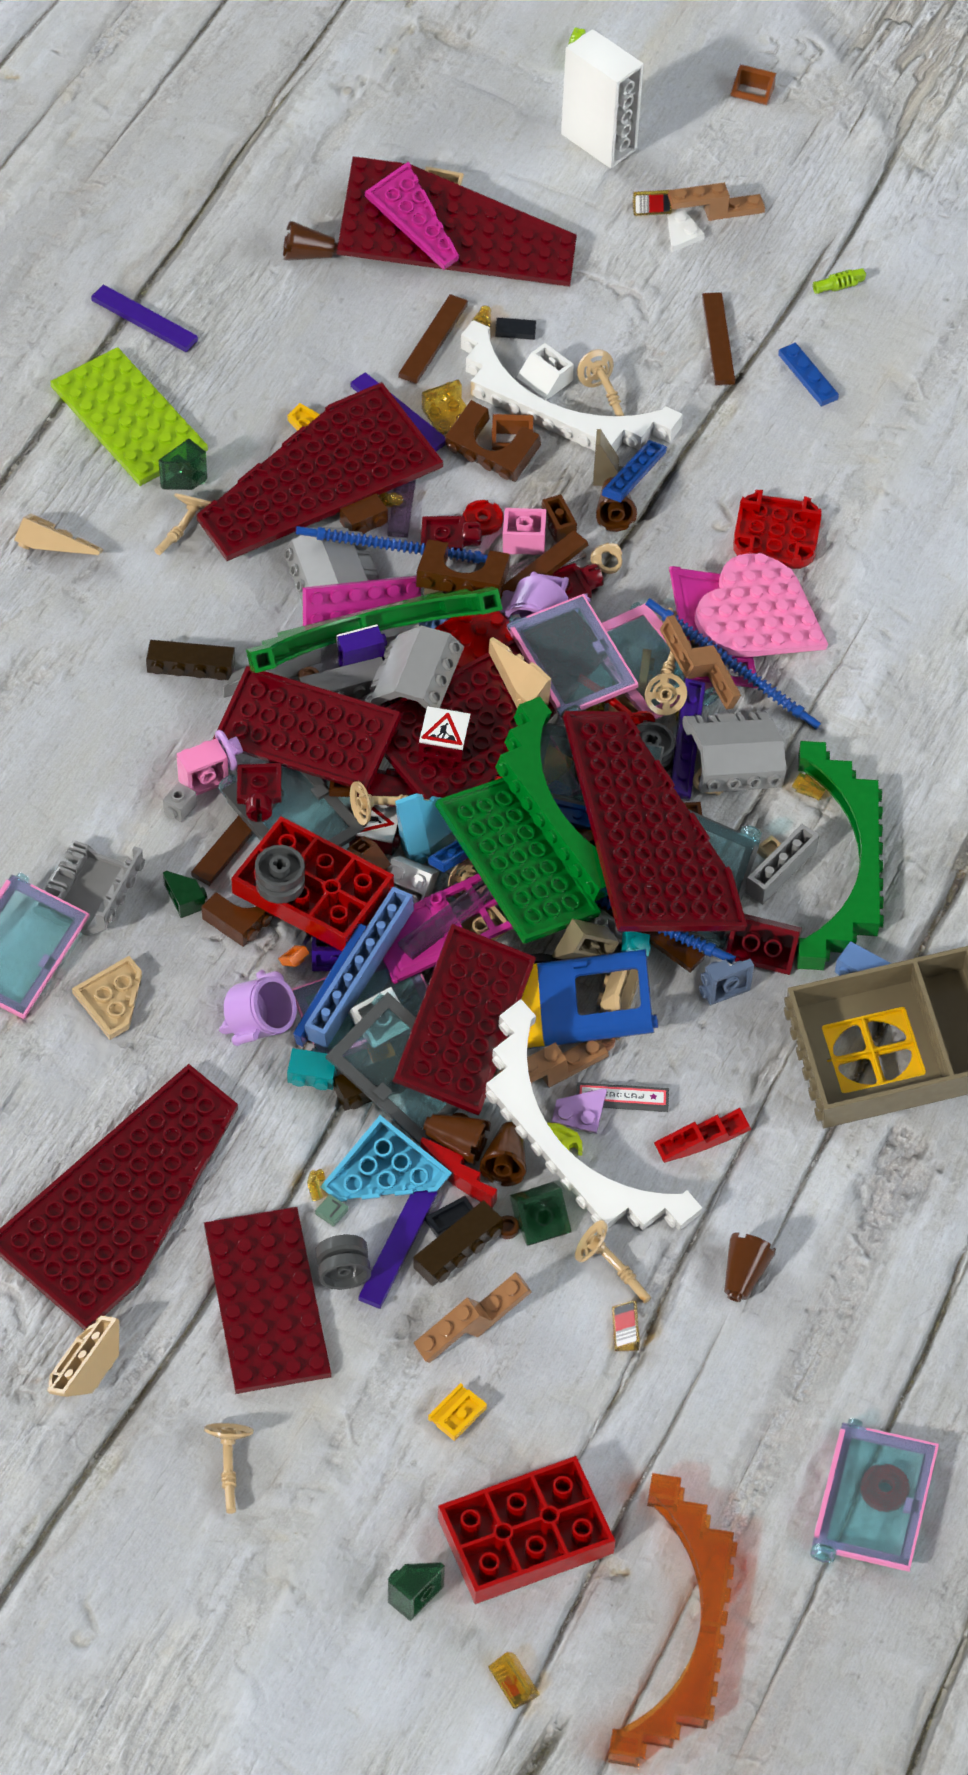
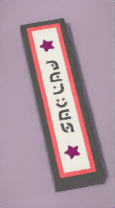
(630, 1096)

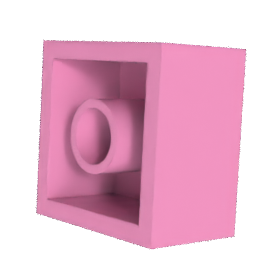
(524, 531)
(202, 766)

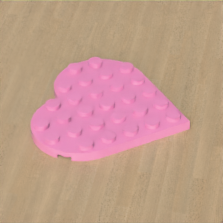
(759, 610)

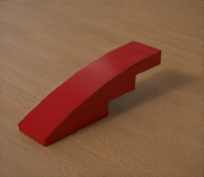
(703, 1136)
(462, 1176)

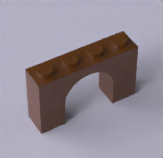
(507, 461)
(435, 575)
(235, 921)

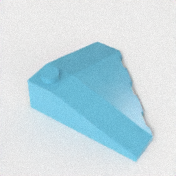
(421, 827)
(385, 1164)

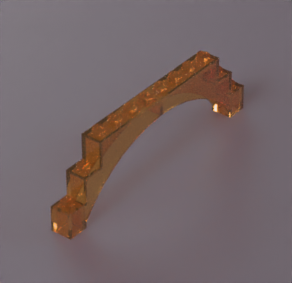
(691, 1695)

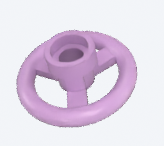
(231, 748)

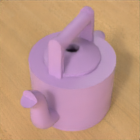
(534, 594)
(259, 1008)

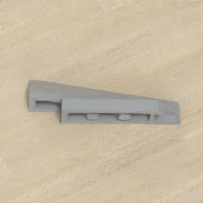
(287, 669)

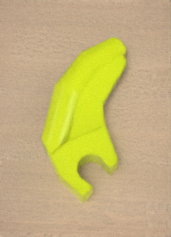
(567, 1136)

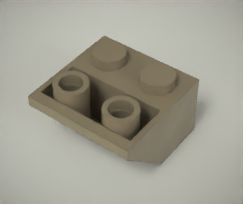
(585, 940)

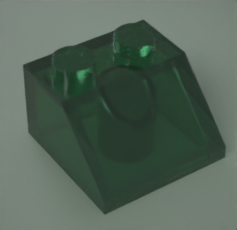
(183, 467)
(541, 1213)
(414, 1587)

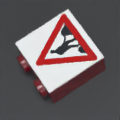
(444, 734)
(382, 828)

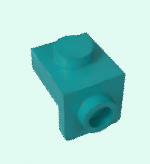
(635, 941)

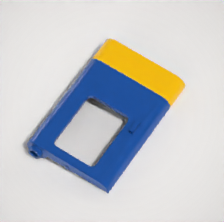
(553, 1000)

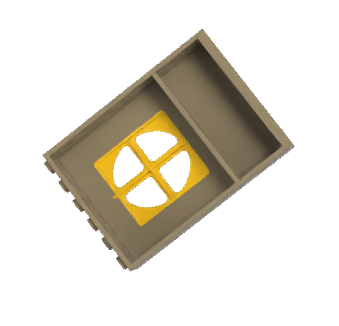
(919, 997)

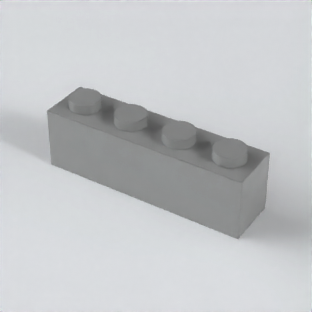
(348, 680)
(782, 864)

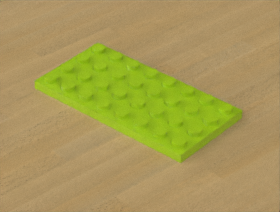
(125, 413)

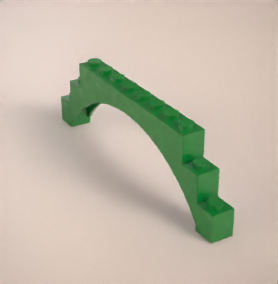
(406, 612)
(525, 777)
(861, 805)

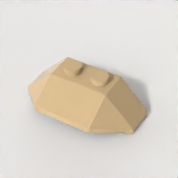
(619, 991)
(87, 1359)

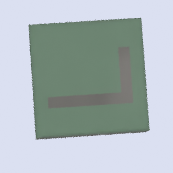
(331, 1210)

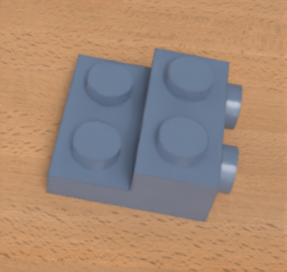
(726, 981)

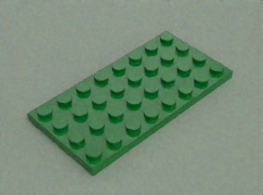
(516, 861)

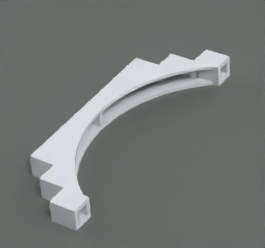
(500, 389)
(593, 1191)

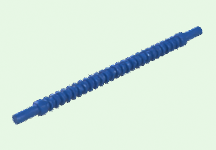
(322, 534)
(797, 711)
(708, 948)

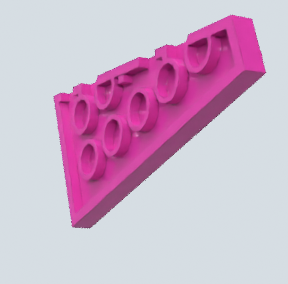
(410, 209)
(342, 599)

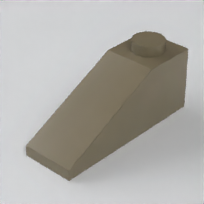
(606, 460)

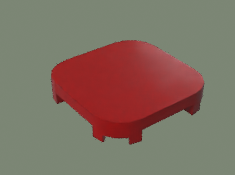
(778, 529)

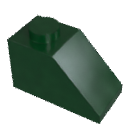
(184, 893)

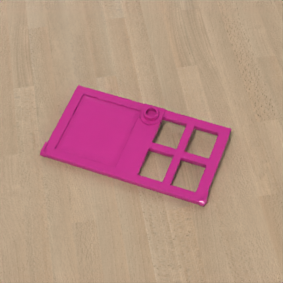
(688, 590)
(400, 964)

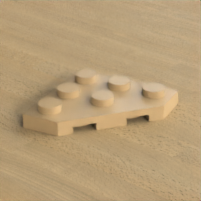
(111, 996)

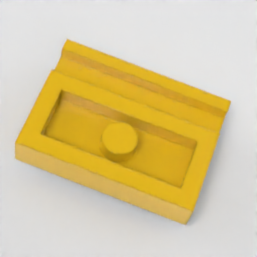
(457, 1411)

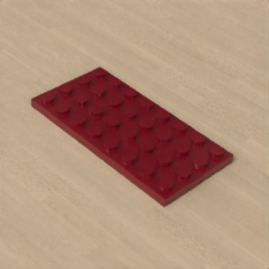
(309, 728)
(459, 1019)
(267, 1300)

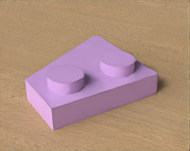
(580, 1110)

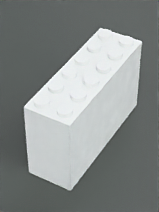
(601, 98)

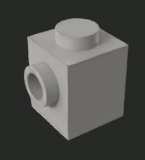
(179, 802)

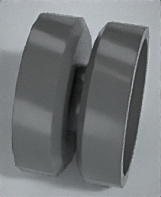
(659, 735)
(280, 874)
(343, 1262)

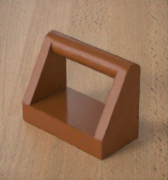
(754, 78)
(508, 425)

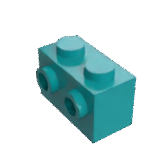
(310, 1069)

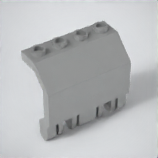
(328, 562)
(416, 667)
(738, 751)
(94, 883)

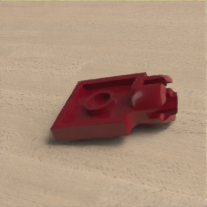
(451, 530)
(581, 579)
(259, 788)

